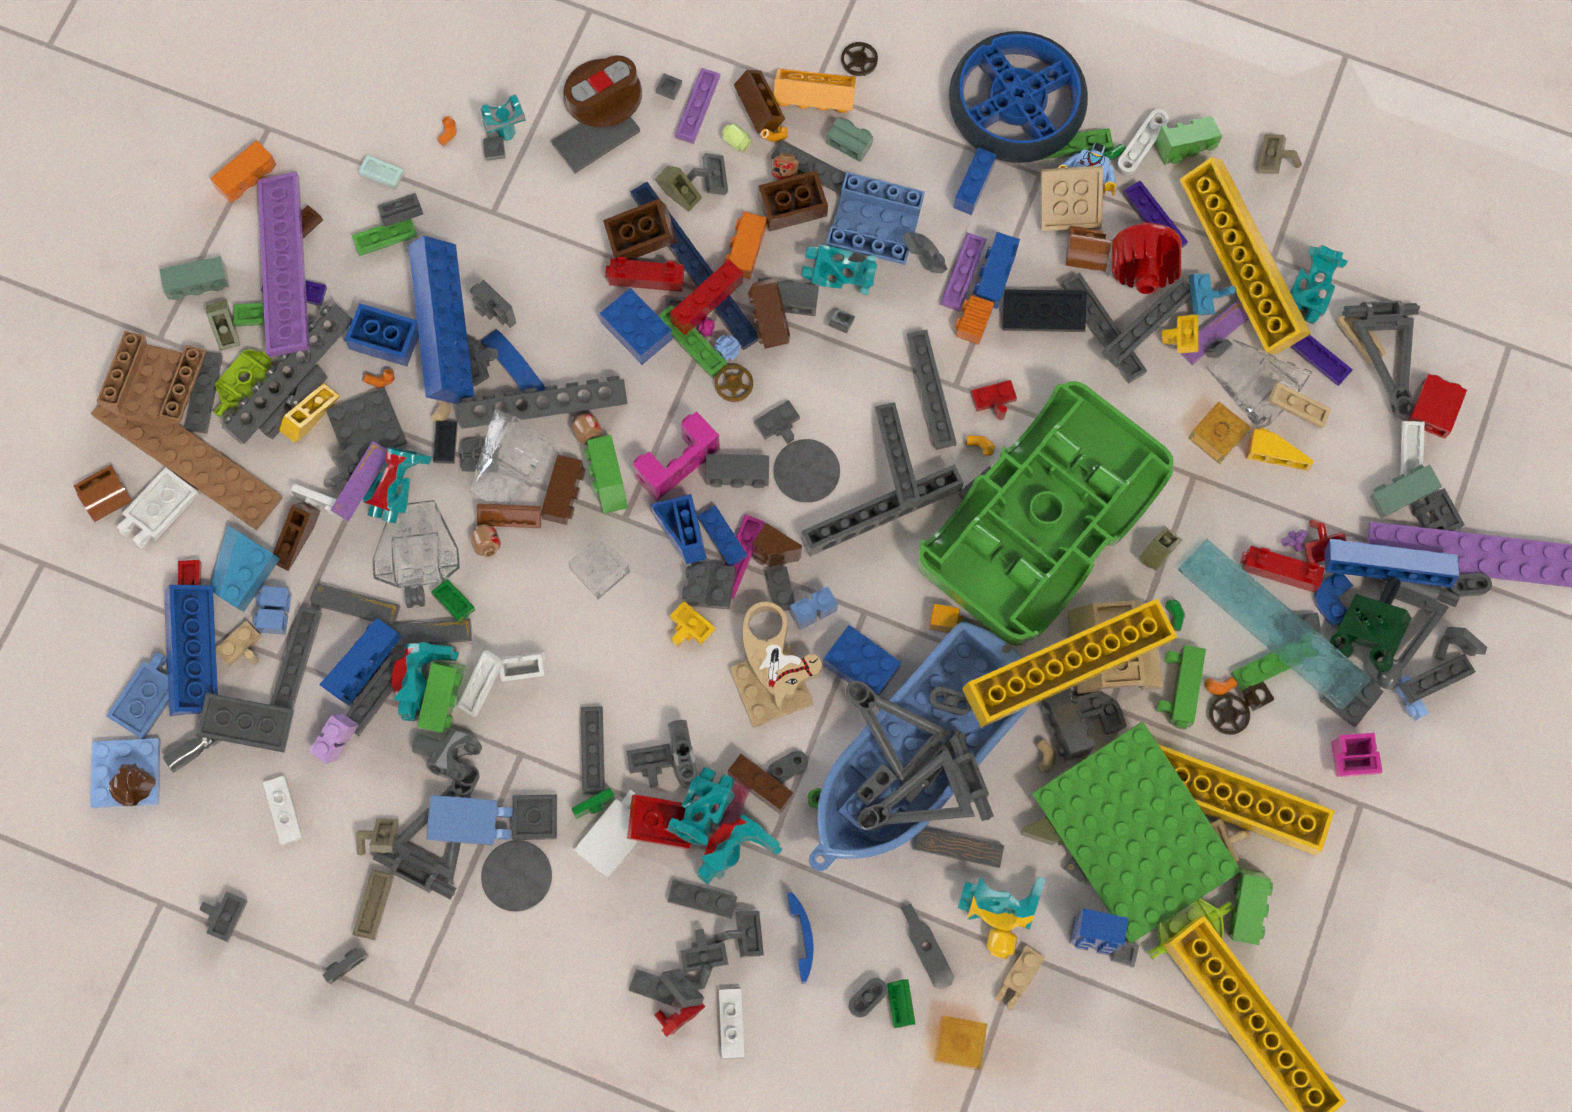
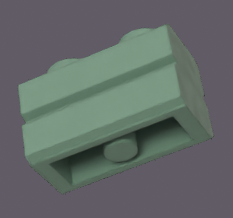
(849, 139)

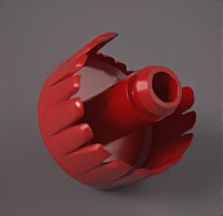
(1155, 256)

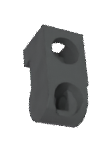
(876, 784)

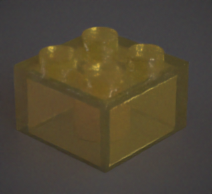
(1219, 432)
(960, 1043)

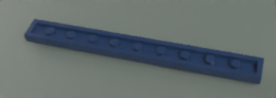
(700, 271)

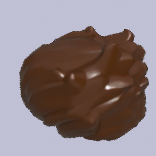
(131, 785)

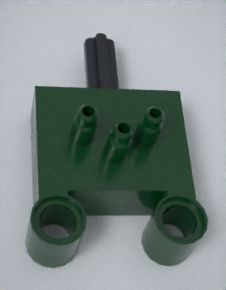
(1374, 626)

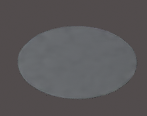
(806, 470)
(516, 876)

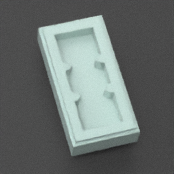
(381, 171)

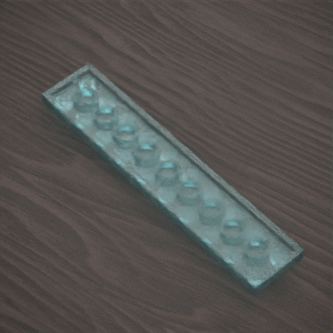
(1275, 625)

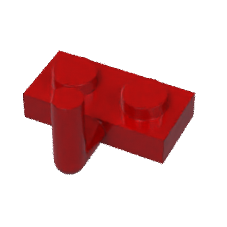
(994, 396)
(1315, 549)
(676, 1021)

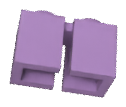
(336, 730)

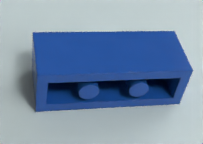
(974, 181)

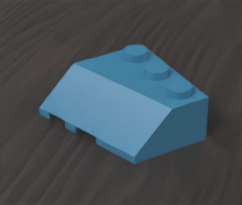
(241, 569)

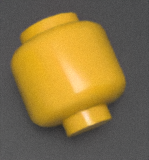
(1001, 943)

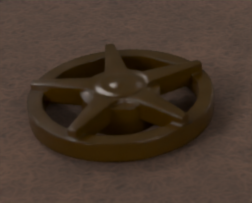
(859, 59)
(1229, 714)

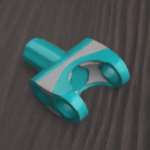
(503, 117)

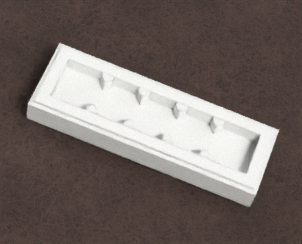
(1411, 446)
(314, 498)
(480, 683)
(282, 810)
(731, 1023)

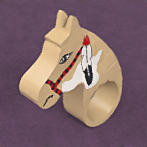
(776, 671)

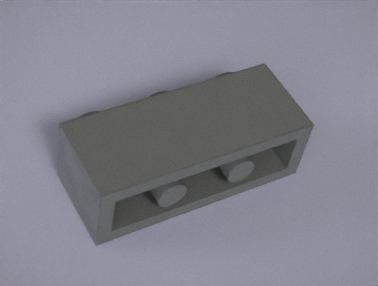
(798, 297)
(737, 470)

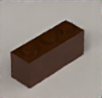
(759, 101)
(563, 490)
(760, 784)

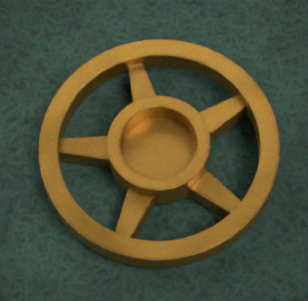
(734, 383)

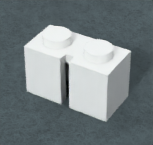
(526, 667)

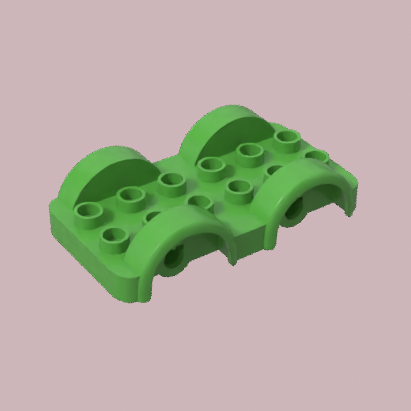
(1046, 513)

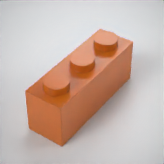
(243, 171)
(747, 242)

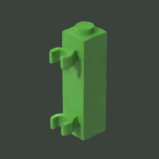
(1187, 686)

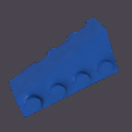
(361, 662)

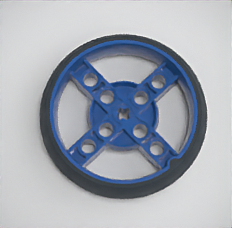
(1018, 96)

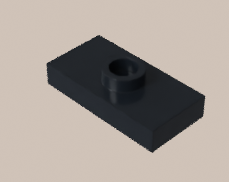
(445, 442)

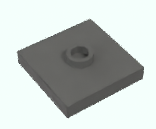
(534, 817)

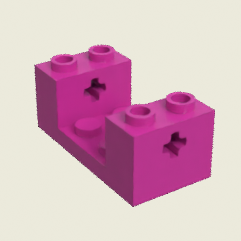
(701, 441)

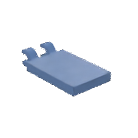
(142, 698)
(465, 820)

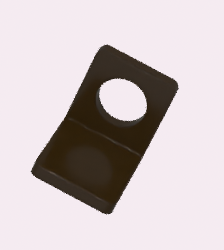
(1252, 698)

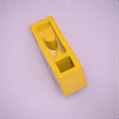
(308, 413)
(1273, 449)

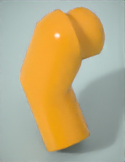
(981, 441)

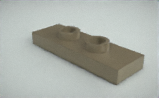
(373, 905)

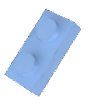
(1417, 709)

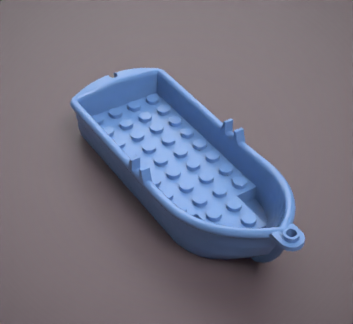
(958, 659)

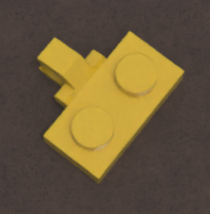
(1184, 335)
(690, 625)

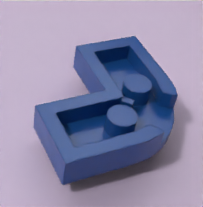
(1327, 598)

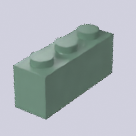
(194, 278)
(1405, 490)

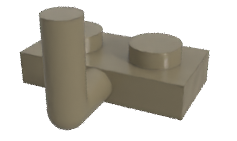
(1272, 154)
(382, 836)

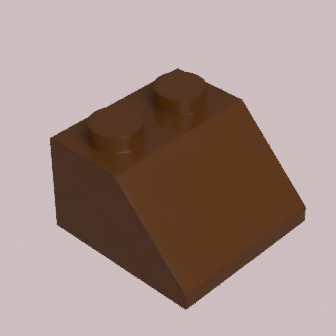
(775, 548)

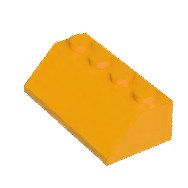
(814, 90)

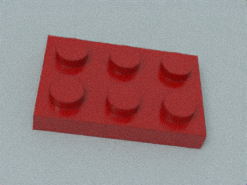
(651, 818)

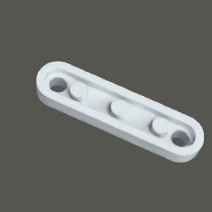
(1142, 142)

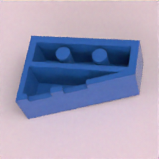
(997, 268)
(681, 525)

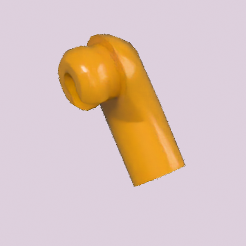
(775, 136)

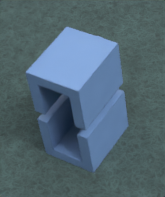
(273, 605)
(805, 610)

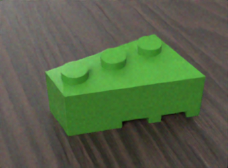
(1187, 140)
(607, 473)
(440, 696)
(1250, 906)

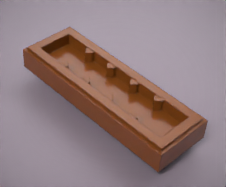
(509, 515)

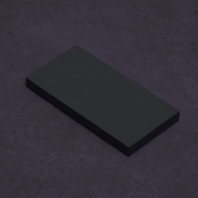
(1044, 310)

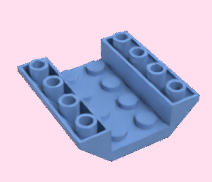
(875, 218)

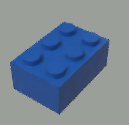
(636, 326)
(382, 335)
(861, 660)
(1098, 931)

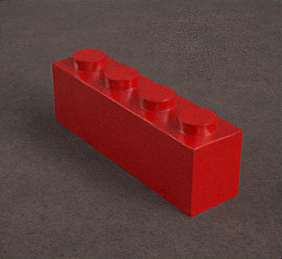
(706, 297)

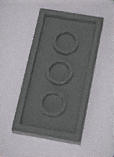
(587, 143)
(245, 722)

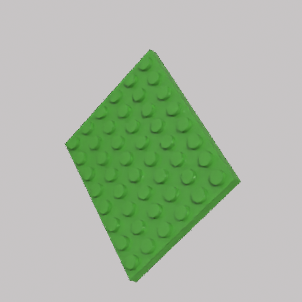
(1136, 831)

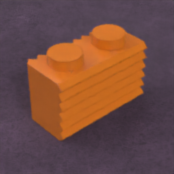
(975, 319)

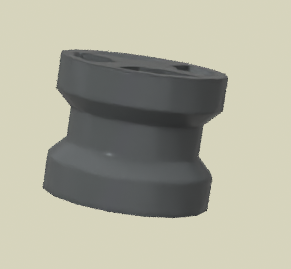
(414, 596)

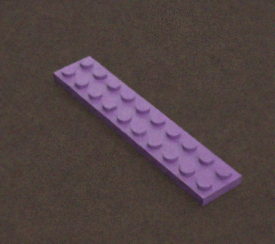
(283, 265)
(1487, 554)

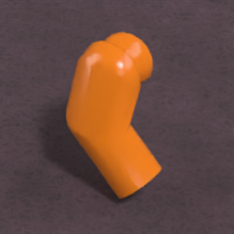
(449, 130)
(380, 381)
(1219, 688)

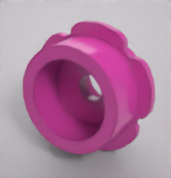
(707, 327)

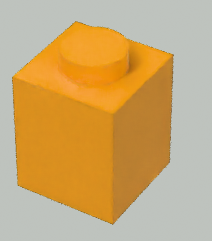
(944, 618)

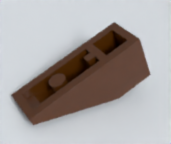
(295, 533)

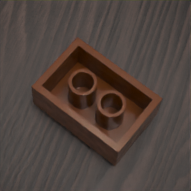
(793, 200)
(640, 230)
(769, 313)

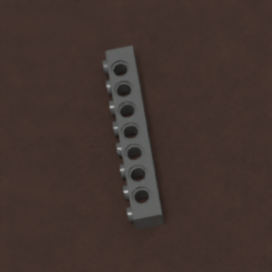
(618, 397)
(240, 432)
(878, 512)

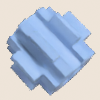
(727, 347)

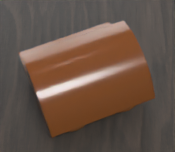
(1088, 248)
(102, 493)

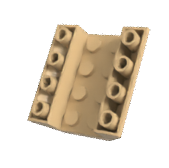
(1141, 671)

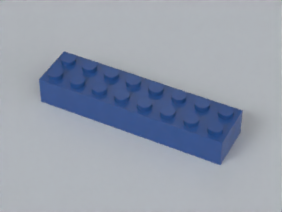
(440, 320)

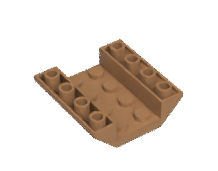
(150, 381)

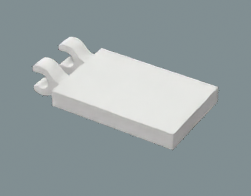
(157, 507)
(607, 840)

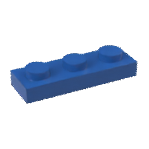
(722, 536)

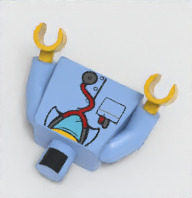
(1094, 158)

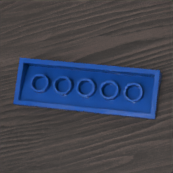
(190, 647)

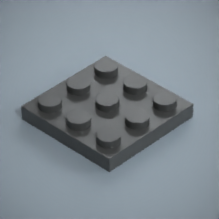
(366, 420)

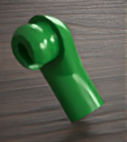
(1114, 152)
(1178, 613)

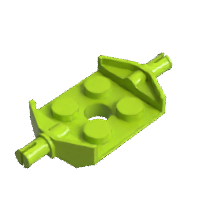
(229, 385)
(1176, 923)

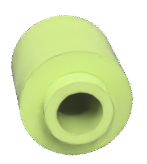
(736, 137)

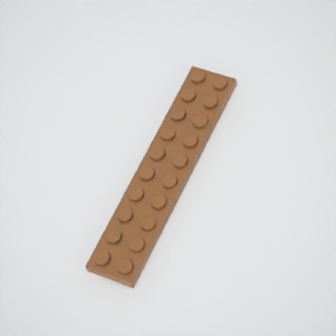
(198, 466)

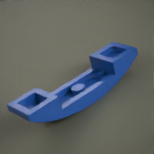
(513, 362)
(796, 909)

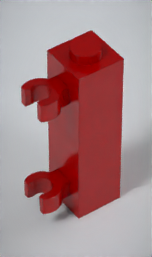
(645, 274)
(1282, 568)

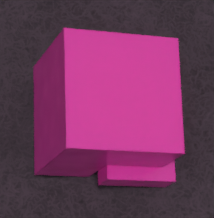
(1356, 755)

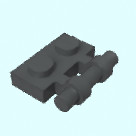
(1442, 509)

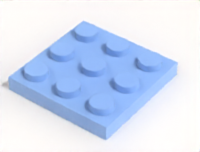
(108, 757)

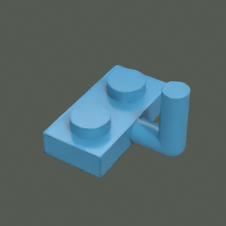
(1203, 295)

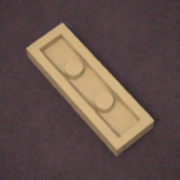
(1299, 405)

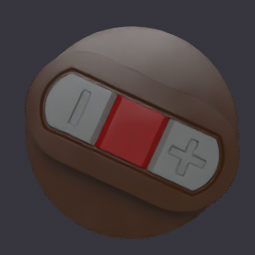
(603, 91)

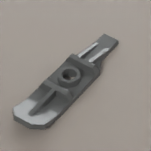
(932, 959)

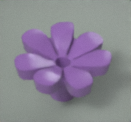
(1295, 539)

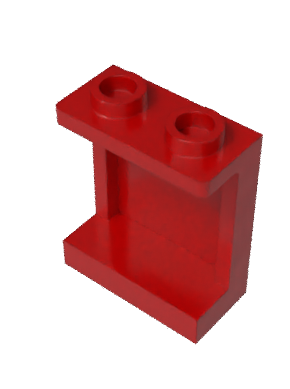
(1438, 405)

